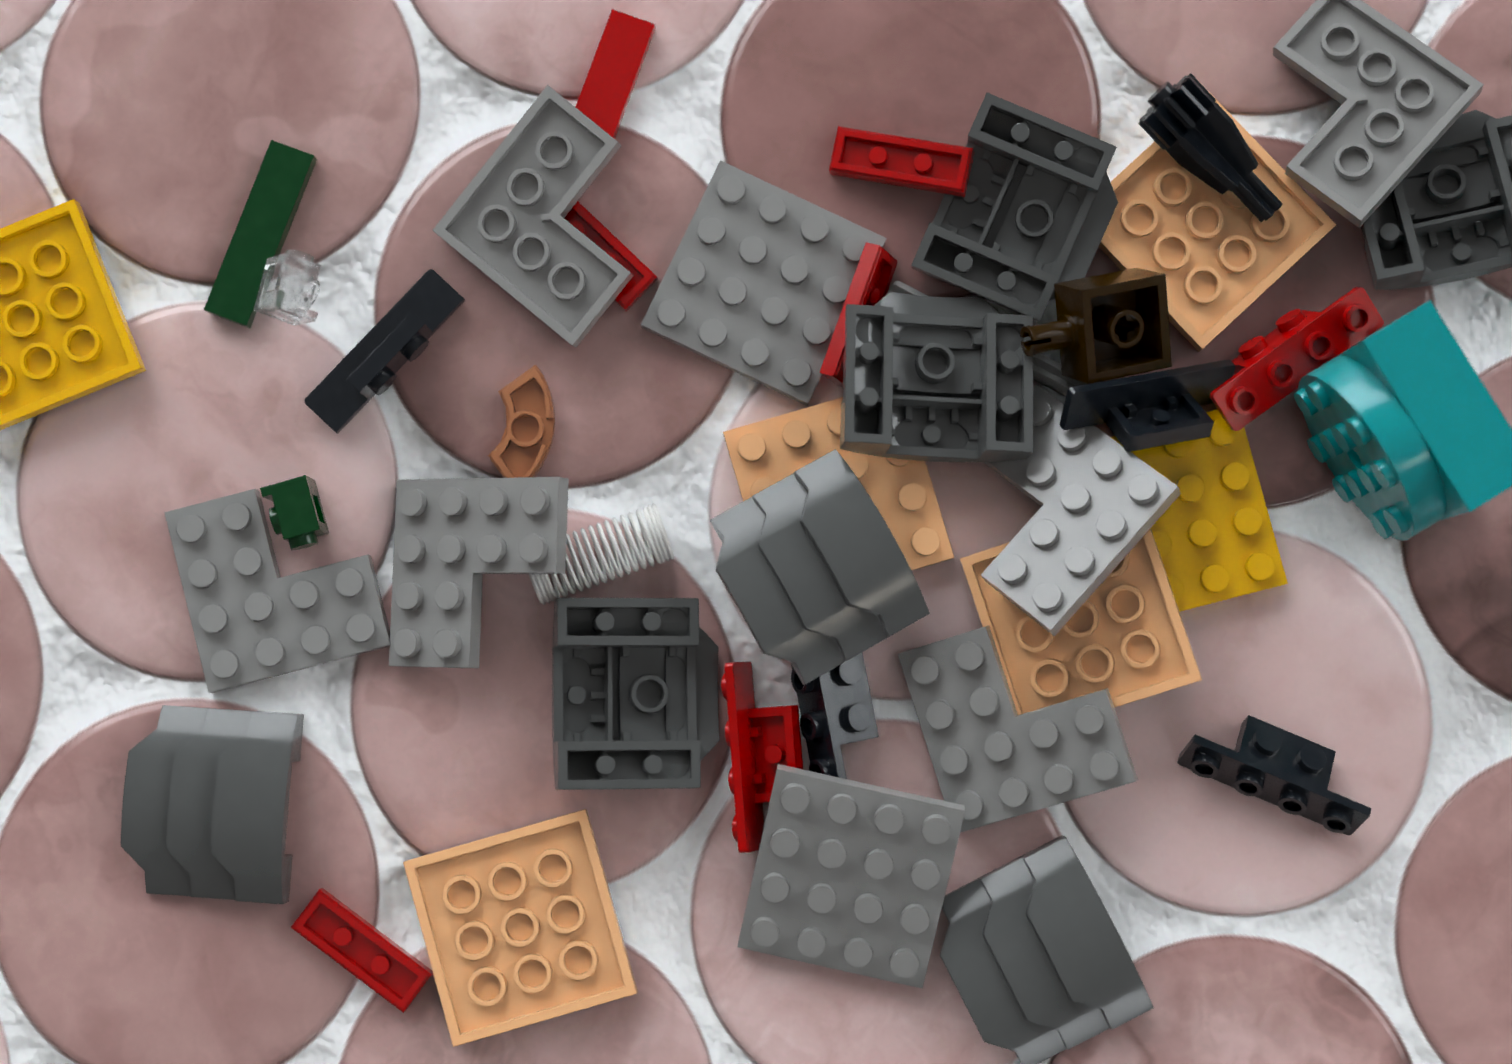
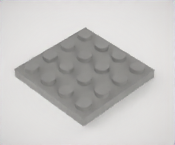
(759, 282)
(851, 876)

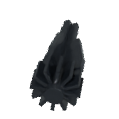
(1207, 143)

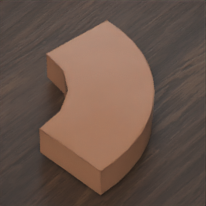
(528, 426)

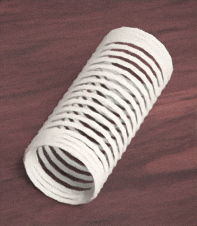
(658, 544)

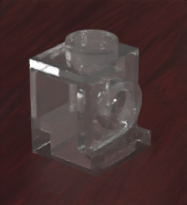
(289, 288)

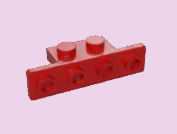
(1302, 342)
(758, 744)

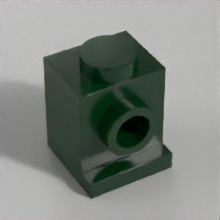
(296, 511)

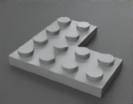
(1392, 97)
(515, 222)
(1090, 515)
(446, 542)
(252, 619)
(1005, 760)

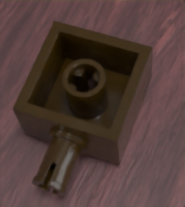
(1107, 326)

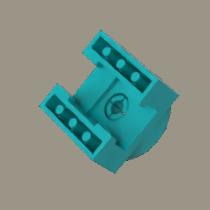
(1407, 426)

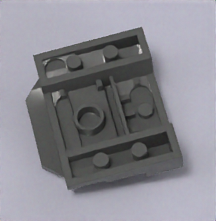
(1028, 210)
(1448, 212)
(936, 381)
(816, 568)
(632, 693)
(213, 803)
(1039, 955)

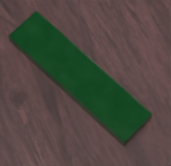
(260, 232)

